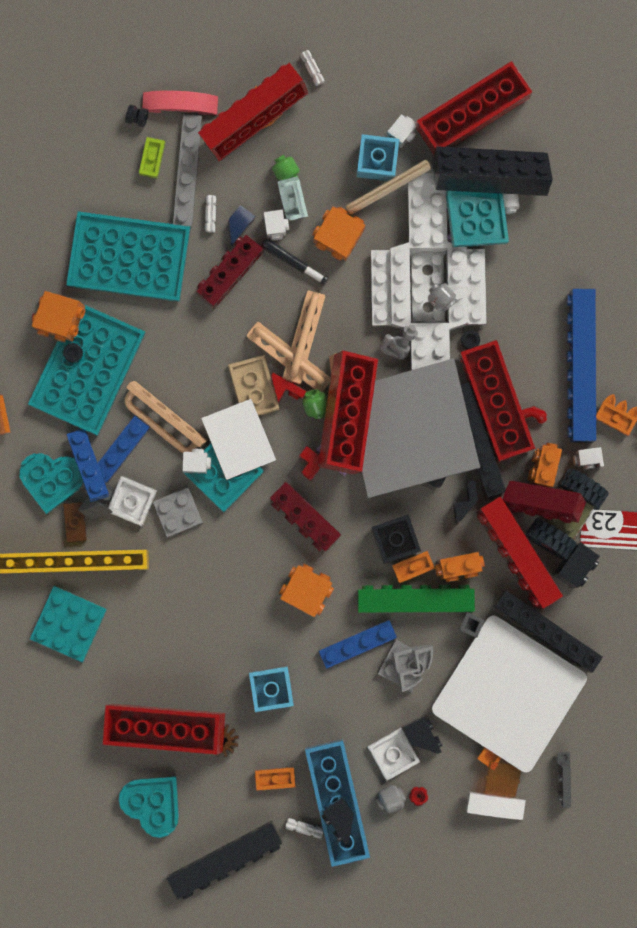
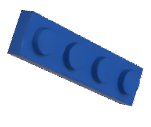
(122, 448)
(87, 465)
(357, 644)

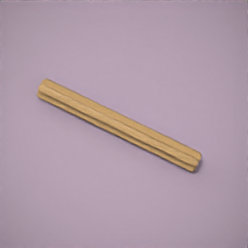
(388, 187)

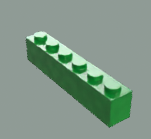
(416, 600)

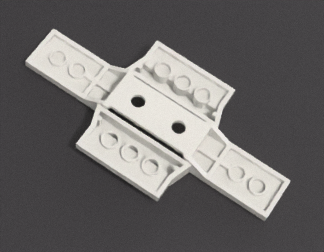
(427, 246)

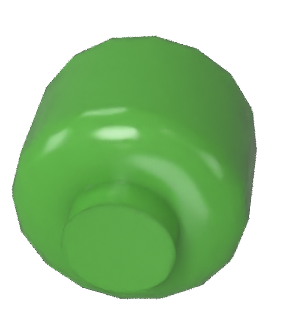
(285, 168)
(315, 404)

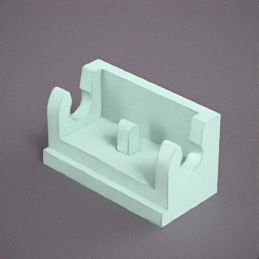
(292, 198)

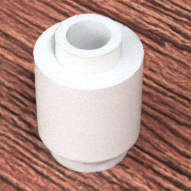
(511, 203)

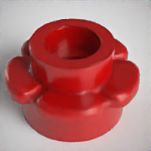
(413, 796)

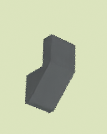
(471, 625)

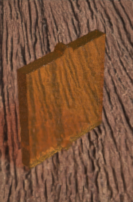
(502, 779)

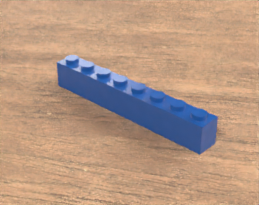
(582, 365)

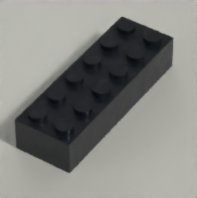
(492, 171)

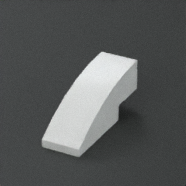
(495, 805)

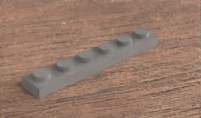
(187, 170)

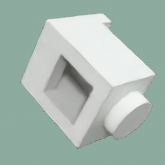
(588, 458)

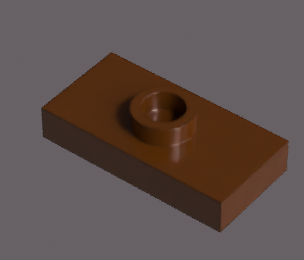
(74, 522)

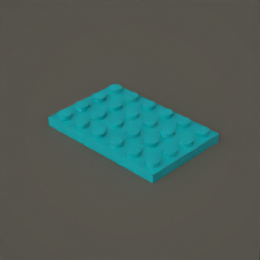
(128, 256)
(87, 389)

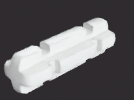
(312, 68)
(210, 213)
(304, 828)

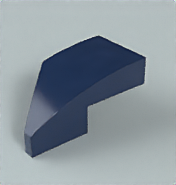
(239, 223)

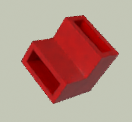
(311, 459)

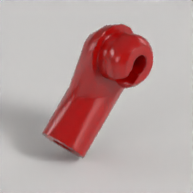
(539, 414)

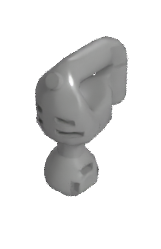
(399, 345)

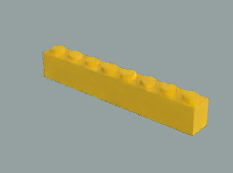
(74, 561)

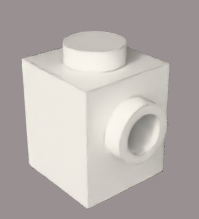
(402, 129)
(275, 224)
(196, 461)

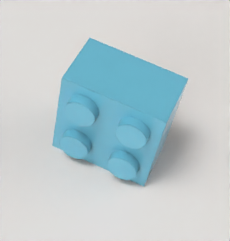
(377, 157)
(271, 689)

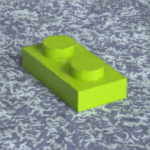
(152, 157)

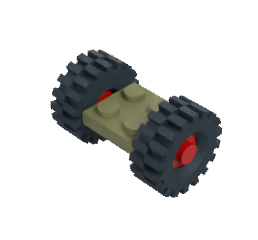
(557, 535)

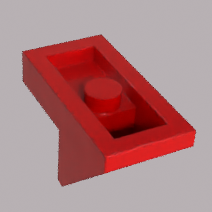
(282, 385)

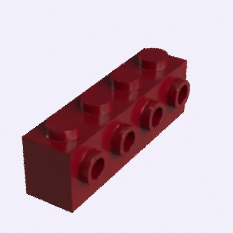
(230, 271)
(544, 501)
(305, 517)

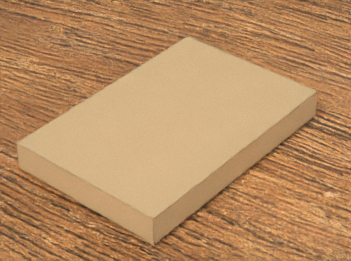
(254, 382)

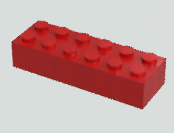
(474, 108)
(253, 111)
(496, 401)
(348, 412)
(519, 553)
(164, 728)

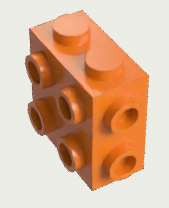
(338, 233)
(58, 316)
(545, 465)
(465, 565)
(307, 590)

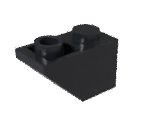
(420, 735)
(341, 817)

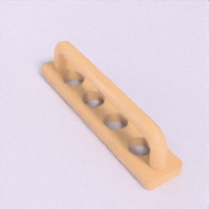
(313, 301)
(260, 332)
(137, 390)

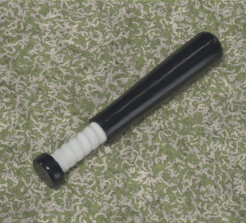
(293, 261)

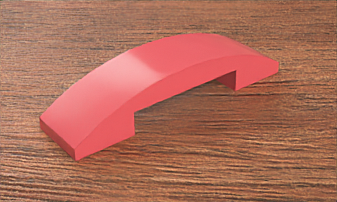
(180, 101)

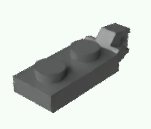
(564, 777)

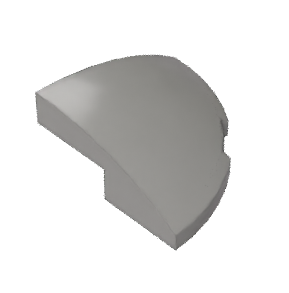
(410, 664)

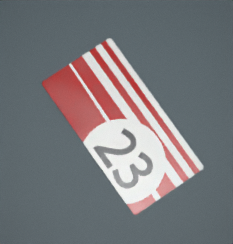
(610, 530)

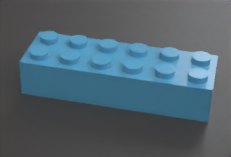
(331, 780)

